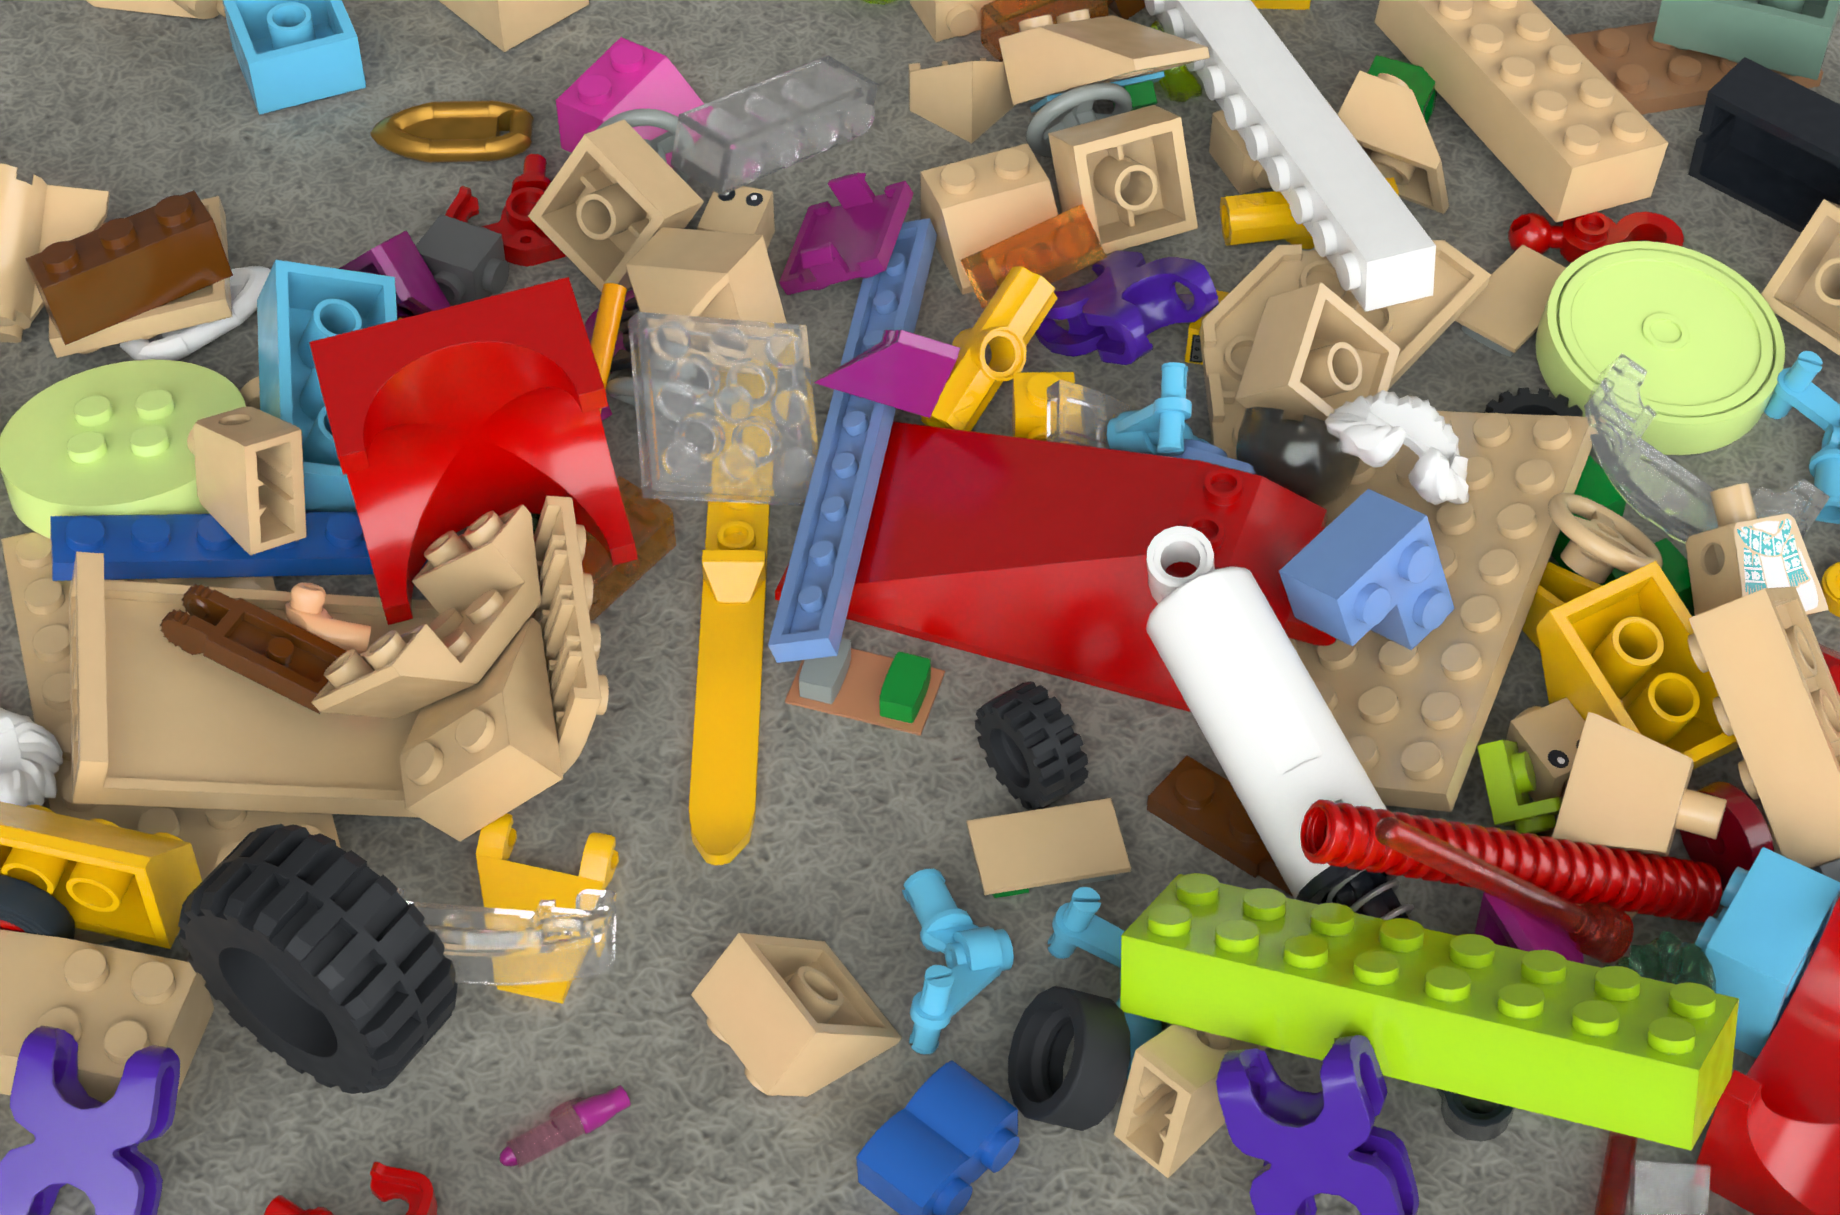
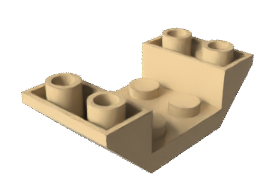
(484, 595)

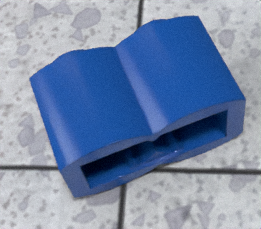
(939, 1145)

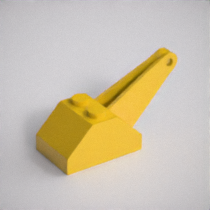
(1627, 657)

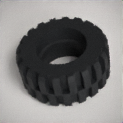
(319, 958)

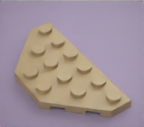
(1233, 324)

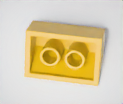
(102, 873)

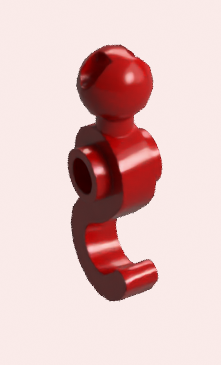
(1590, 232)

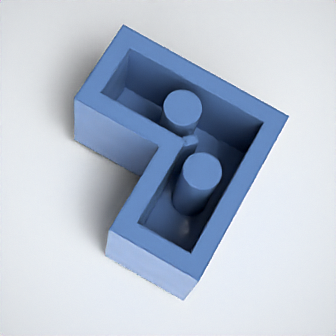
(1371, 573)

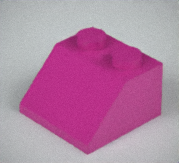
(621, 81)

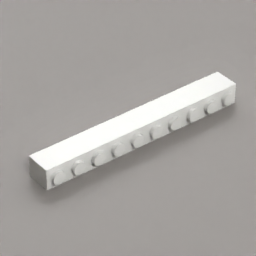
(1306, 151)

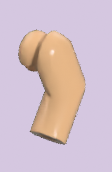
(308, 613)

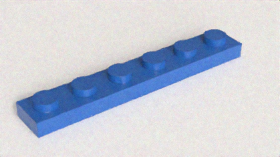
(203, 549)

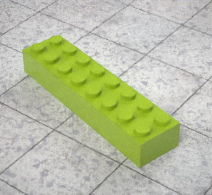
(1434, 1007)

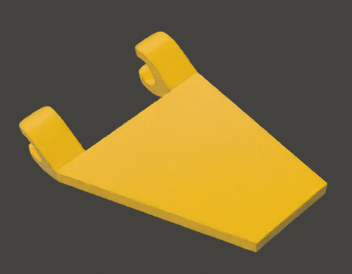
(524, 886)

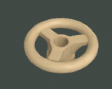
(1602, 542)

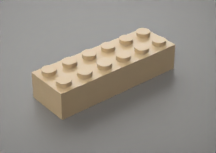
(1531, 100)

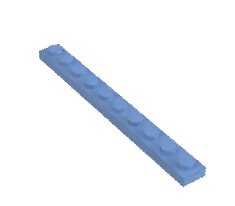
(848, 466)

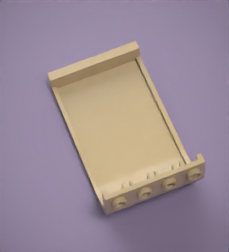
(196, 735)

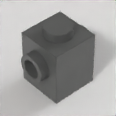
(464, 259)

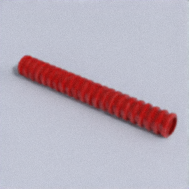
(1569, 869)

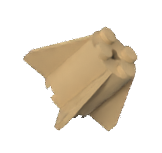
(29, 223)

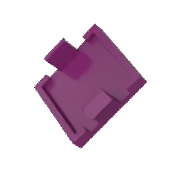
(846, 238)

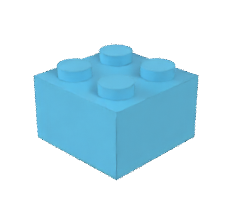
(294, 50)
(1766, 939)

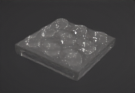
(723, 409)

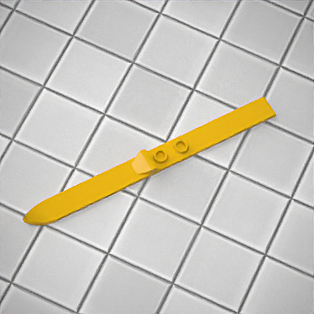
(729, 680)

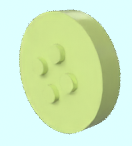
(1681, 317)
(111, 442)

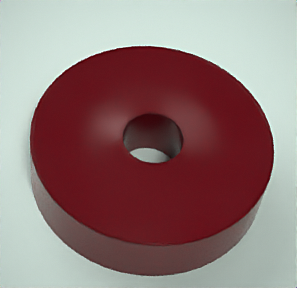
(1739, 837)

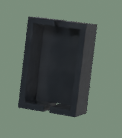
(1769, 144)

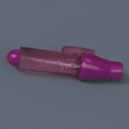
(565, 1124)

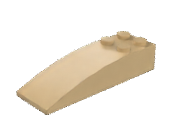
(102, 997)

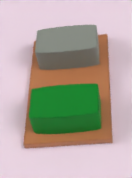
(869, 687)

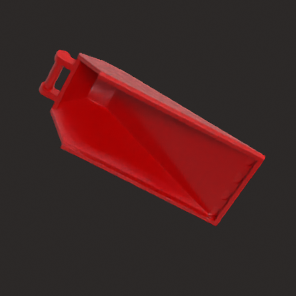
(1046, 545)

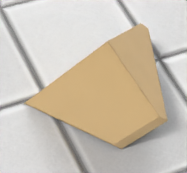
(961, 96)

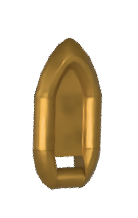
(456, 131)

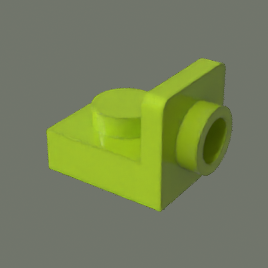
(1508, 780)

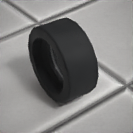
(1097, 1062)

